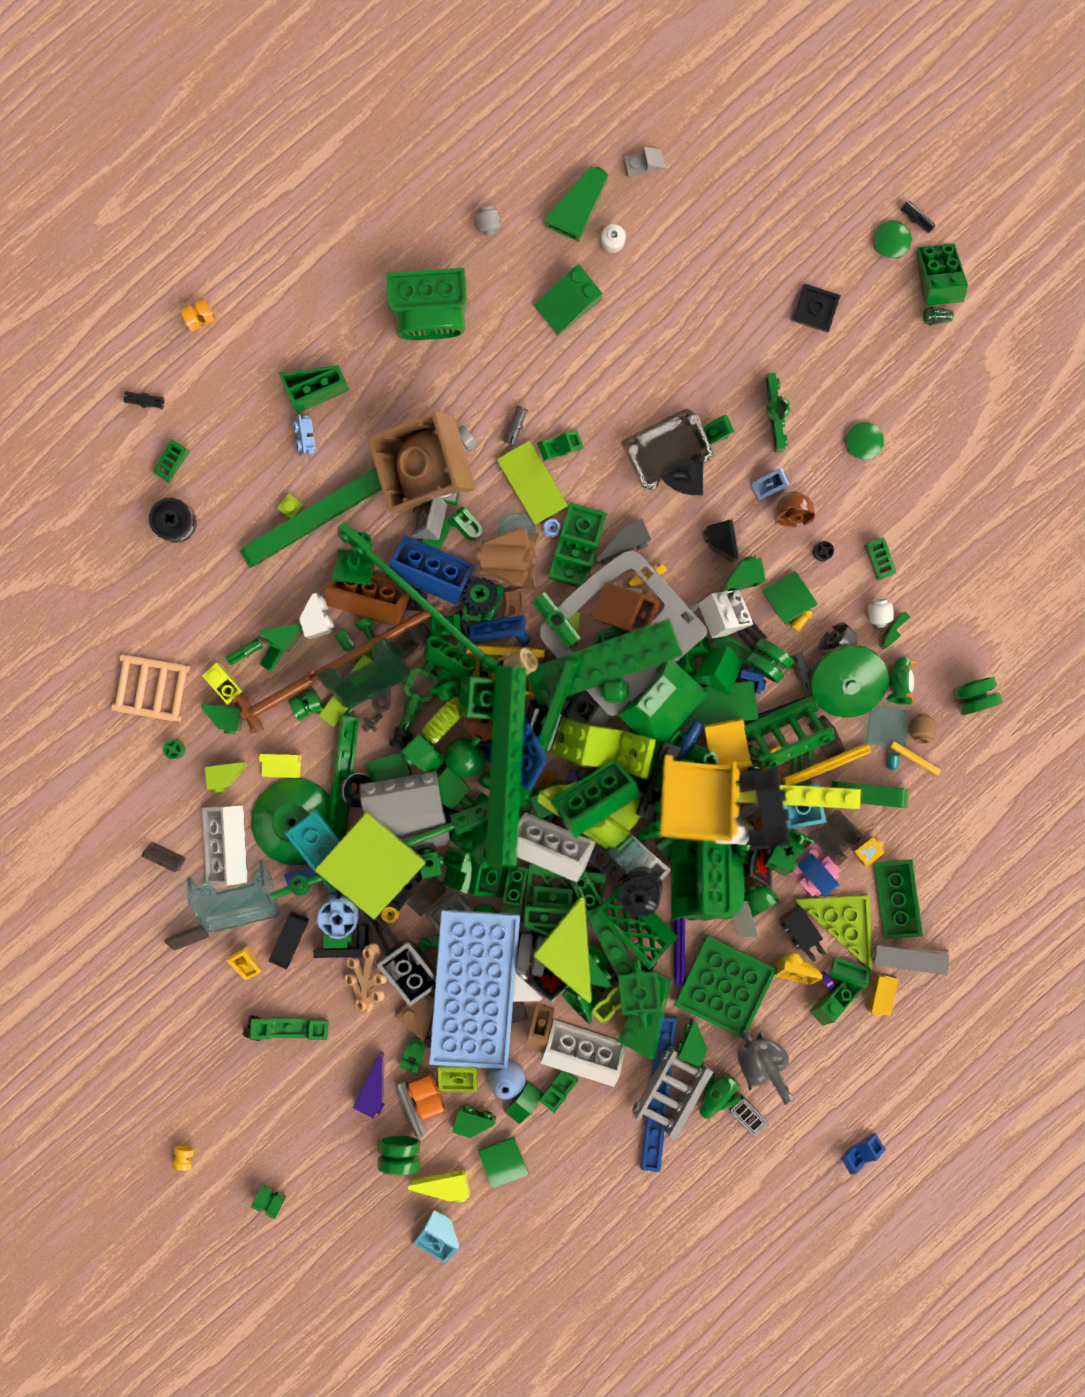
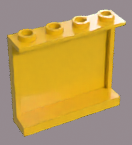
(699, 801)

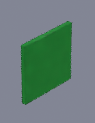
(352, 568)

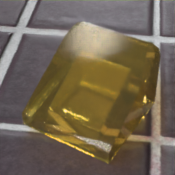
(546, 779)

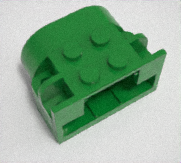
(428, 303)
(705, 880)

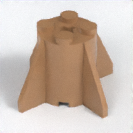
(510, 557)

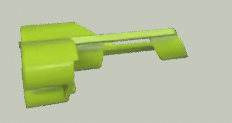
(607, 832)

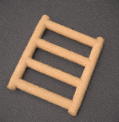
(145, 664)

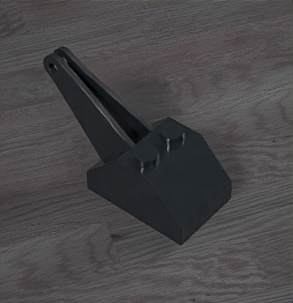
(403, 964)

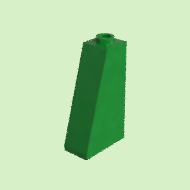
(577, 206)

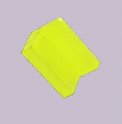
(280, 765)

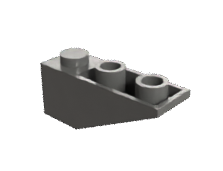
(630, 537)

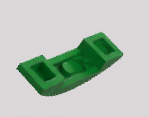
(288, 1028)

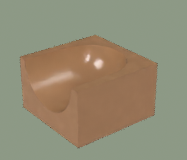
(421, 461)

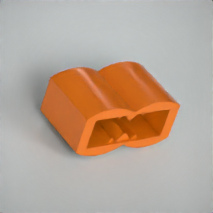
(426, 1096)

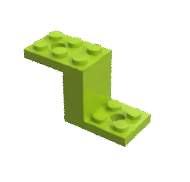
(601, 744)

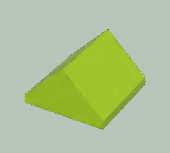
(457, 1078)

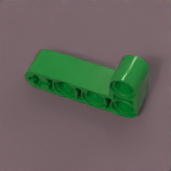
(878, 795)

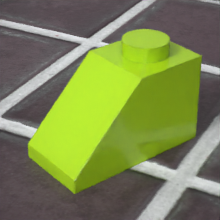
(223, 776)

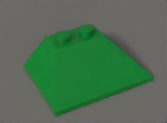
(664, 704)

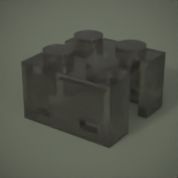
(837, 837)

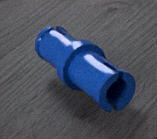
(690, 737)

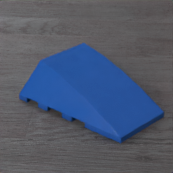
(532, 756)

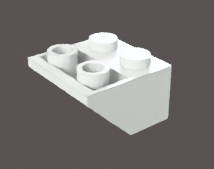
(725, 613)
(315, 618)

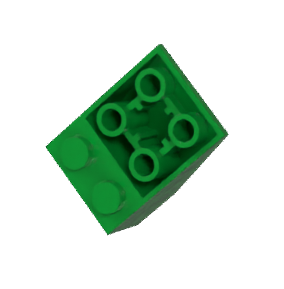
(941, 275)

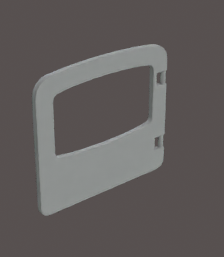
(674, 607)

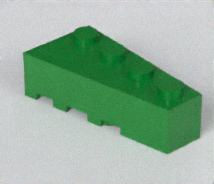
(646, 1039)

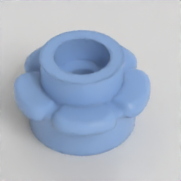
(552, 522)

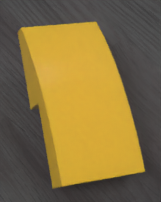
(635, 580)

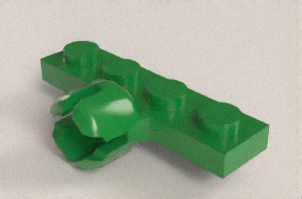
(777, 411)

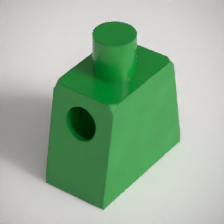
(454, 790)

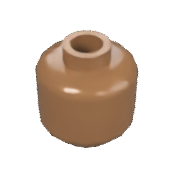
(923, 728)

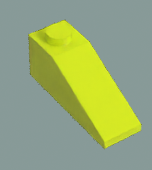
(446, 1186)

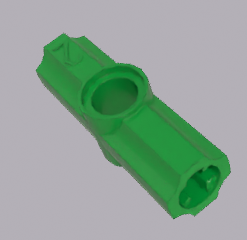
(564, 629)

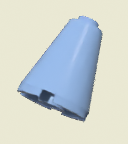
(506, 1082)

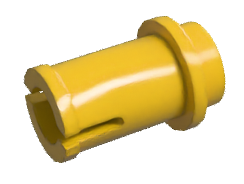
(801, 620)

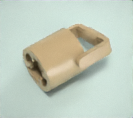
(522, 658)

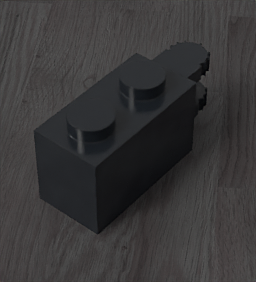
(803, 931)

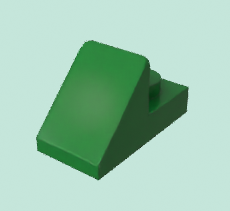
(718, 429)

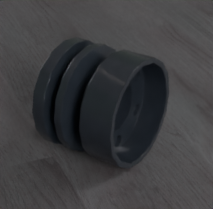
(645, 882)

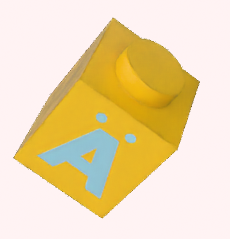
(869, 851)

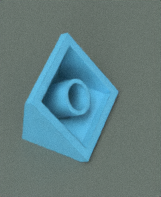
(804, 815)

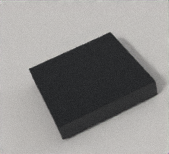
(816, 308)

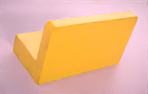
(882, 995)

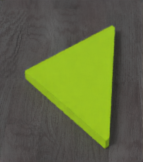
(846, 920)
(567, 950)

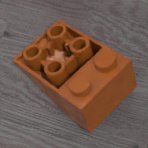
(624, 608)

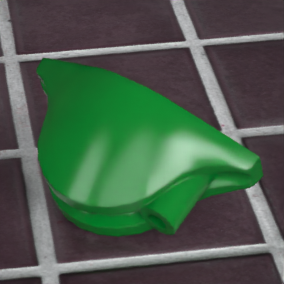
(579, 1004)

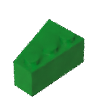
(313, 386)
(424, 755)
(543, 918)

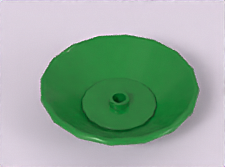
(274, 809)

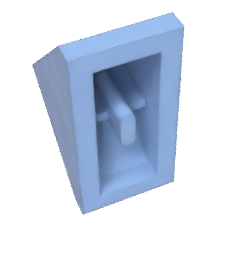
(770, 484)

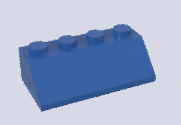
(431, 569)

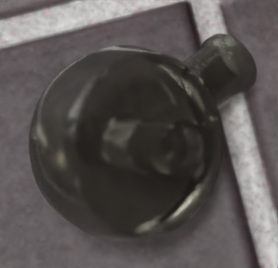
(370, 723)

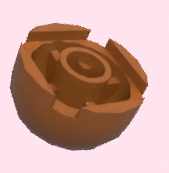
(795, 509)

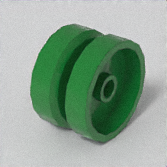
(770, 658)
(977, 694)
(398, 1155)

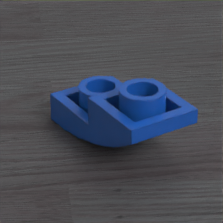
(818, 875)

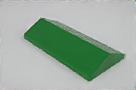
(898, 898)

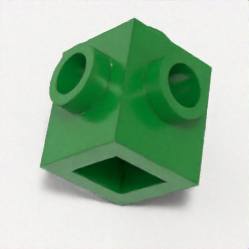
(431, 870)

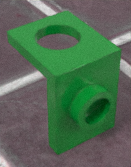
(272, 656)

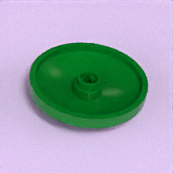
(849, 681)

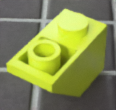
(222, 682)

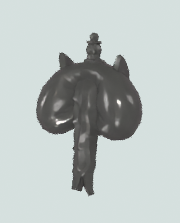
(762, 1061)

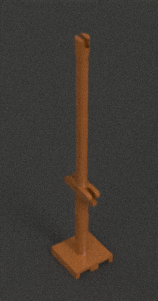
(251, 713)

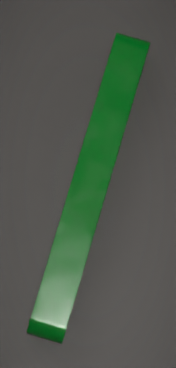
(311, 518)

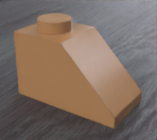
(539, 1028)

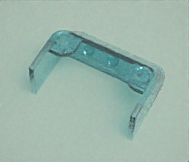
(234, 906)

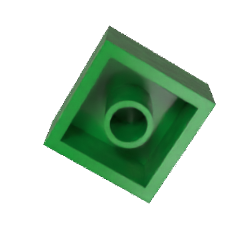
(476, 697)

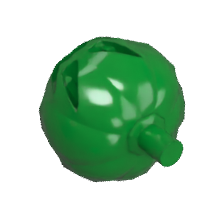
(466, 757)

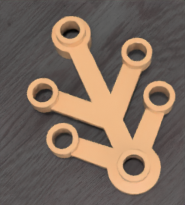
(363, 1000)

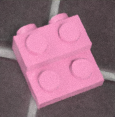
(802, 879)

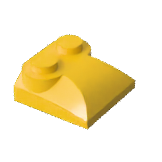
(795, 969)

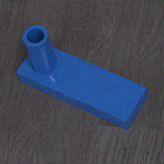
(500, 629)

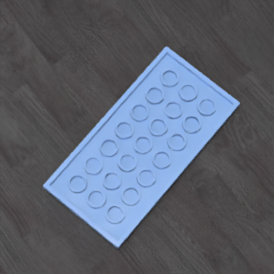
(474, 989)

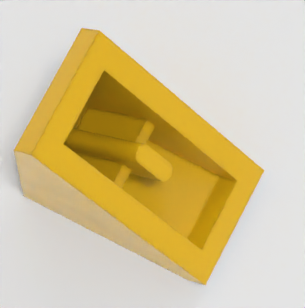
(244, 963)

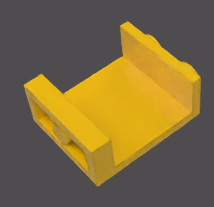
(729, 743)

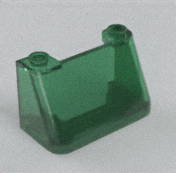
(370, 680)

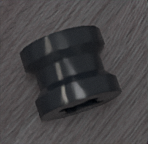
(826, 549)

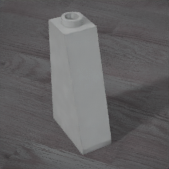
(911, 958)

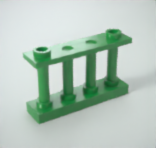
(781, 718)

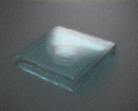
(887, 725)

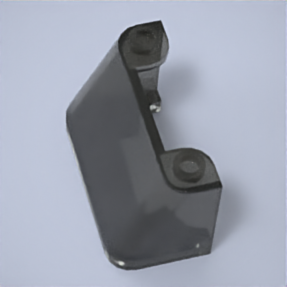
(667, 447)

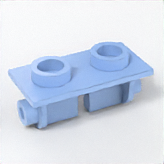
(302, 428)

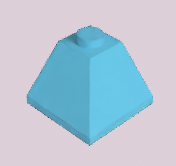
(437, 1237)

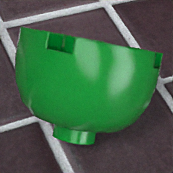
(760, 898)

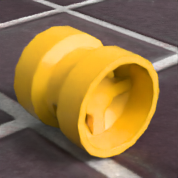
(182, 1160)

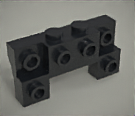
(771, 808)

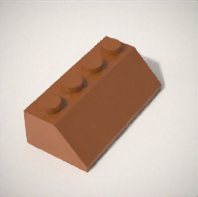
(379, 600)

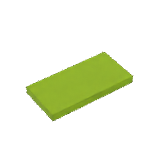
(532, 483)

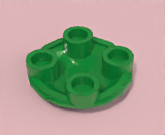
(892, 239)
(864, 441)

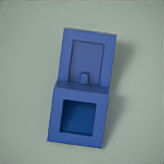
(862, 1152)

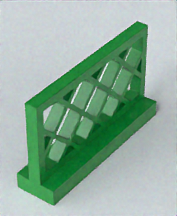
(596, 875)
(652, 923)

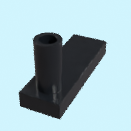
(362, 942)

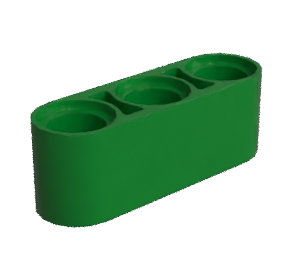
(449, 657)

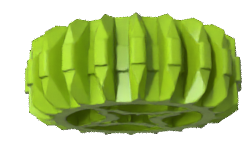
(442, 721)

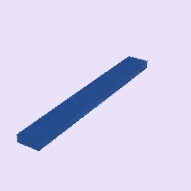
(655, 1131)

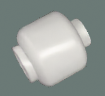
(617, 242)
(880, 612)

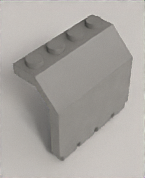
(407, 807)

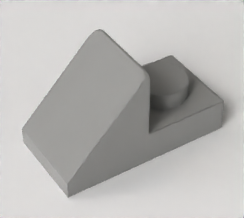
(645, 162)

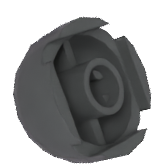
(838, 637)

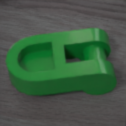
(471, 529)
(415, 1048)

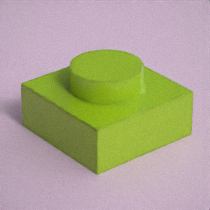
(290, 506)

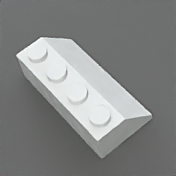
(224, 845)
(553, 847)
(583, 1053)

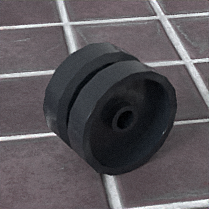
(161, 520)

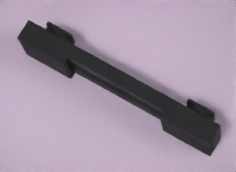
(646, 805)

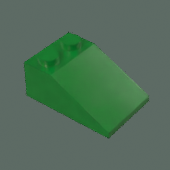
(569, 299)

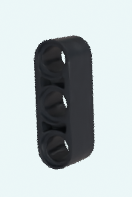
(288, 940)

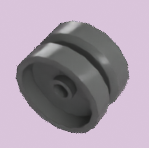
(525, 954)

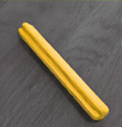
(827, 765)

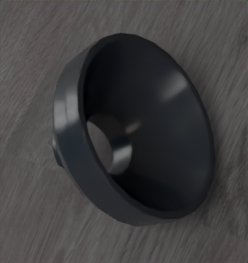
(357, 778)

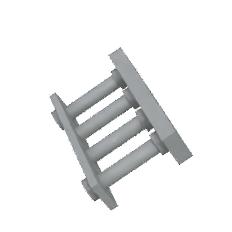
(682, 1108)

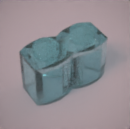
(627, 851)

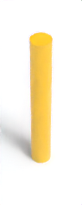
(915, 758)

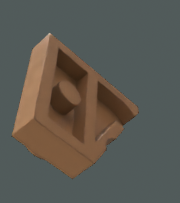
(418, 1016)

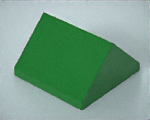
(284, 636)
(719, 669)

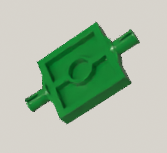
(640, 993)

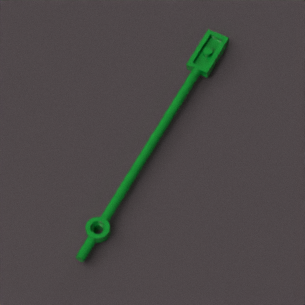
(362, 548)
(461, 822)

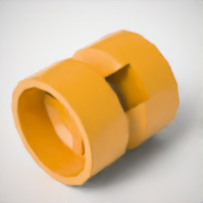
(197, 315)

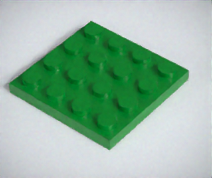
(725, 986)

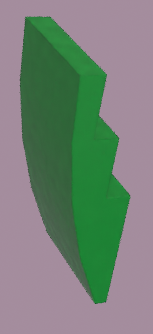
(577, 545)
(723, 707)

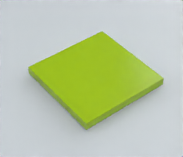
(370, 865)

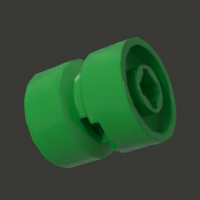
(299, 706)
(268, 1201)

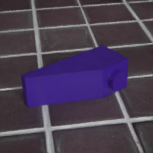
(372, 1093)

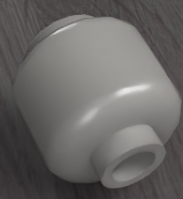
(488, 220)

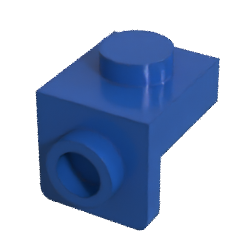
(751, 675)

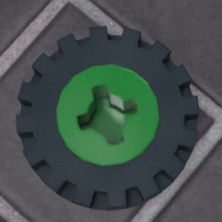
(483, 601)

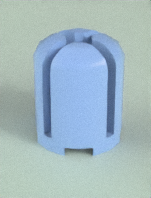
(330, 913)

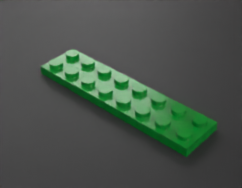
(609, 660)

